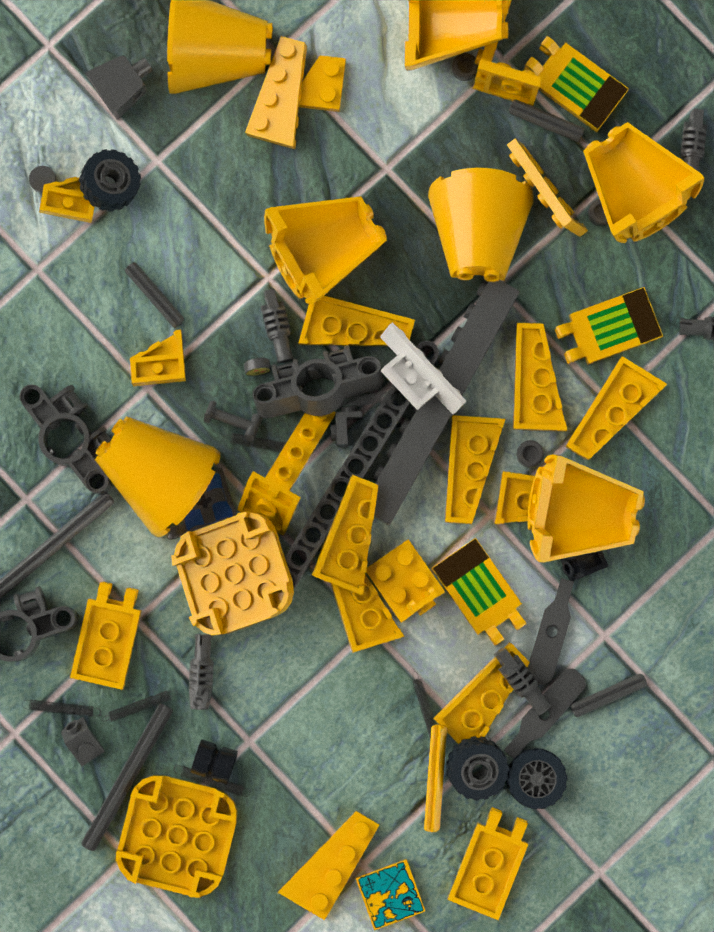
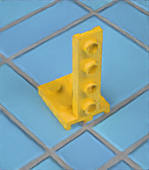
(503, 80)
(272, 493)
(405, 581)

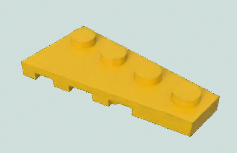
(277, 105)
(615, 405)
(470, 457)

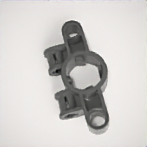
(286, 392)
(49, 414)
(41, 621)

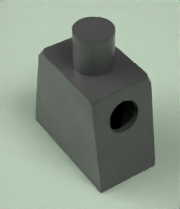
(119, 83)

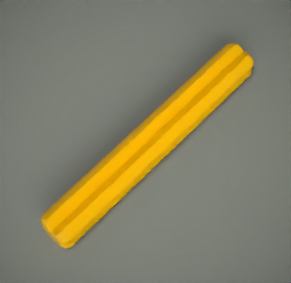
(435, 778)

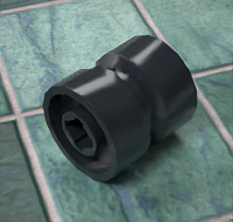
(214, 761)

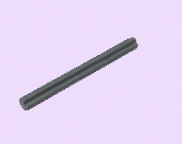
(55, 543)
(126, 777)

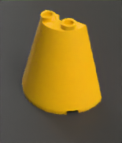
(451, 28)
(213, 44)
(639, 182)
(480, 220)
(321, 242)
(157, 471)
(579, 510)

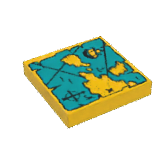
(390, 894)

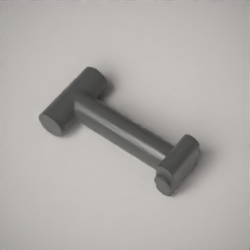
(250, 426)

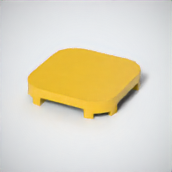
(233, 573)
(177, 835)

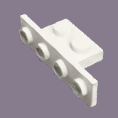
(416, 375)

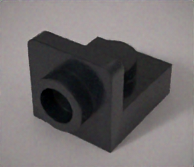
(583, 565)

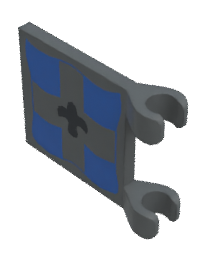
(211, 508)

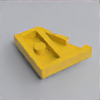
(323, 84)
(66, 201)
(160, 363)

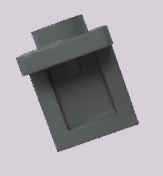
(339, 431)
(81, 741)

